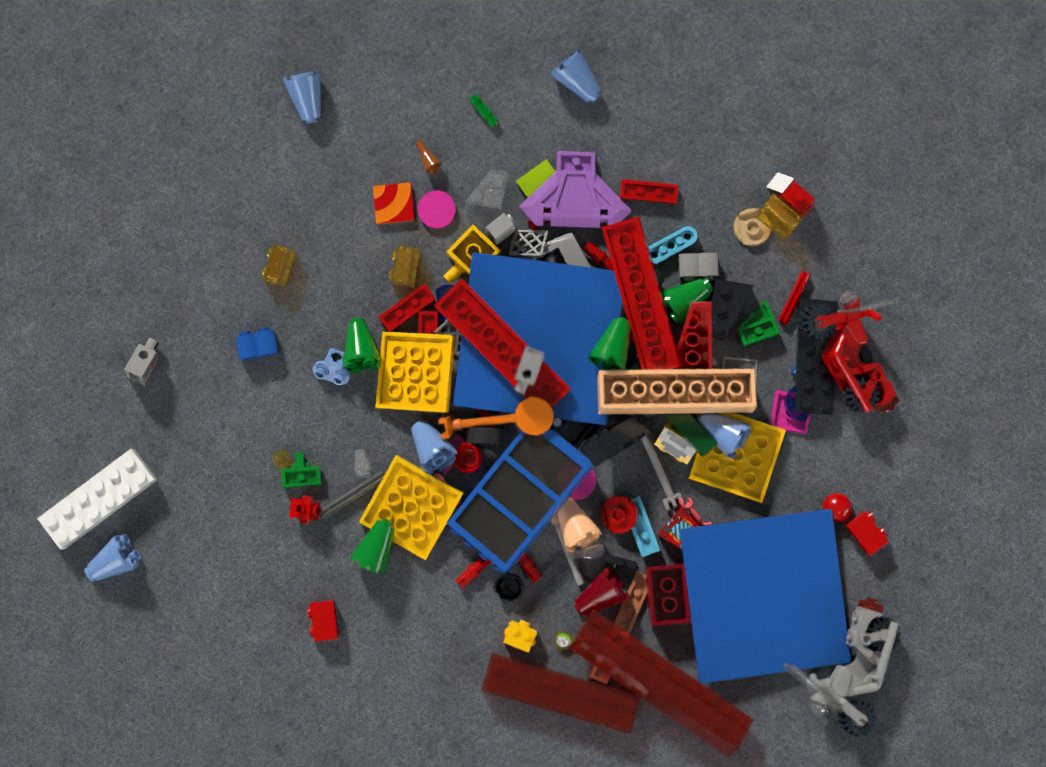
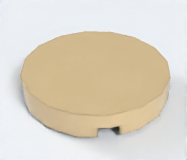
(749, 229)

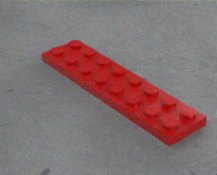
(641, 295)
(496, 340)

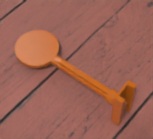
(532, 416)

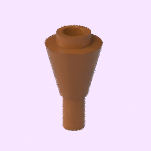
(430, 162)

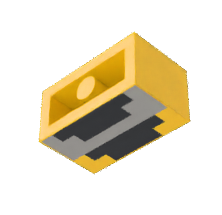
(675, 444)

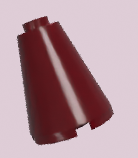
(602, 593)

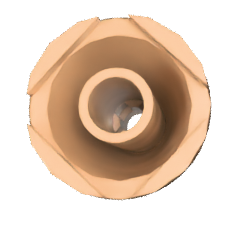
(576, 526)

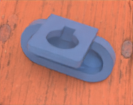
(332, 370)

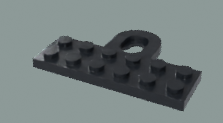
(812, 377)

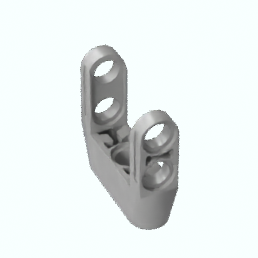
(568, 249)

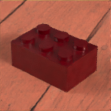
(667, 595)

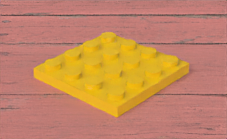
(415, 372)
(750, 469)
(414, 503)

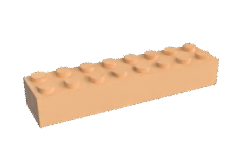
(676, 391)

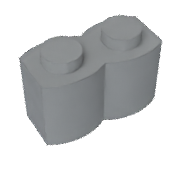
(501, 228)
(698, 266)

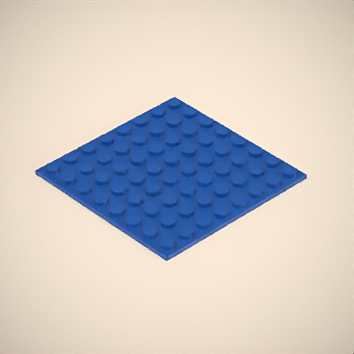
(551, 310)
(765, 595)

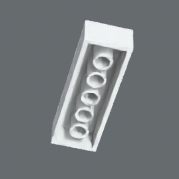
(97, 499)

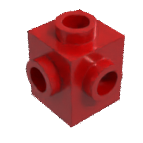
(305, 509)

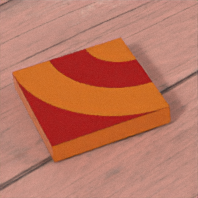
(393, 203)

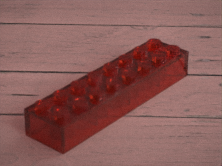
(561, 693)

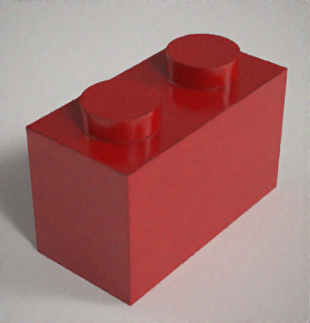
(867, 533)
(323, 620)

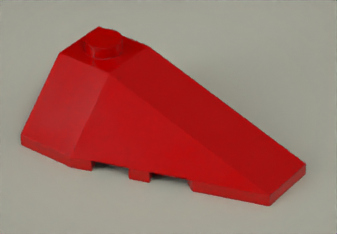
(696, 339)

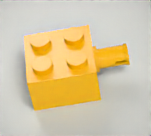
(461, 252)

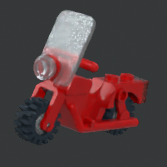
(843, 348)

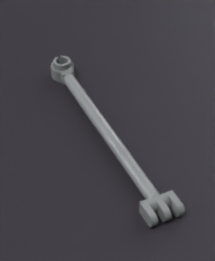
(671, 497)

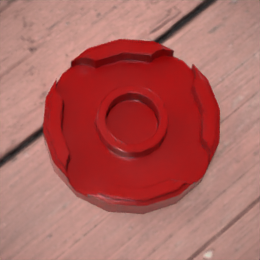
(619, 514)

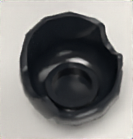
(514, 584)

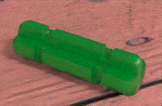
(484, 111)

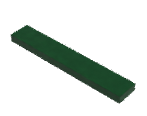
(688, 428)

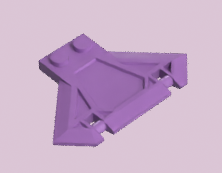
(574, 195)

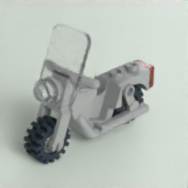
(860, 676)

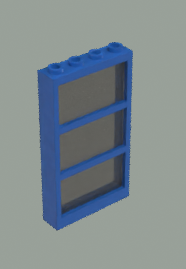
(520, 497)

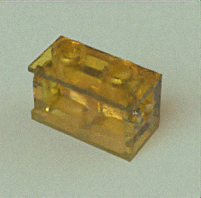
(778, 216)
(279, 265)
(405, 266)

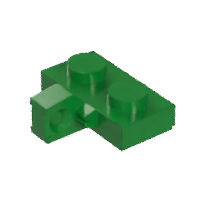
(301, 474)

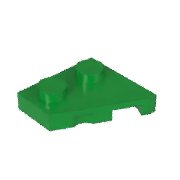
(758, 326)

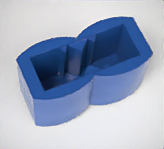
(256, 344)

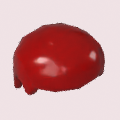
(468, 458)
(840, 507)

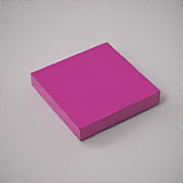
(782, 420)

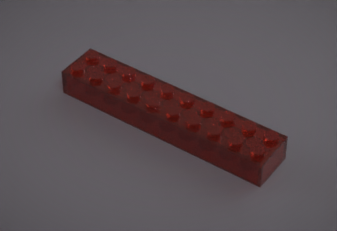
(661, 683)

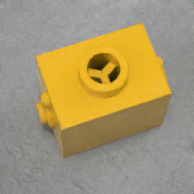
(520, 635)

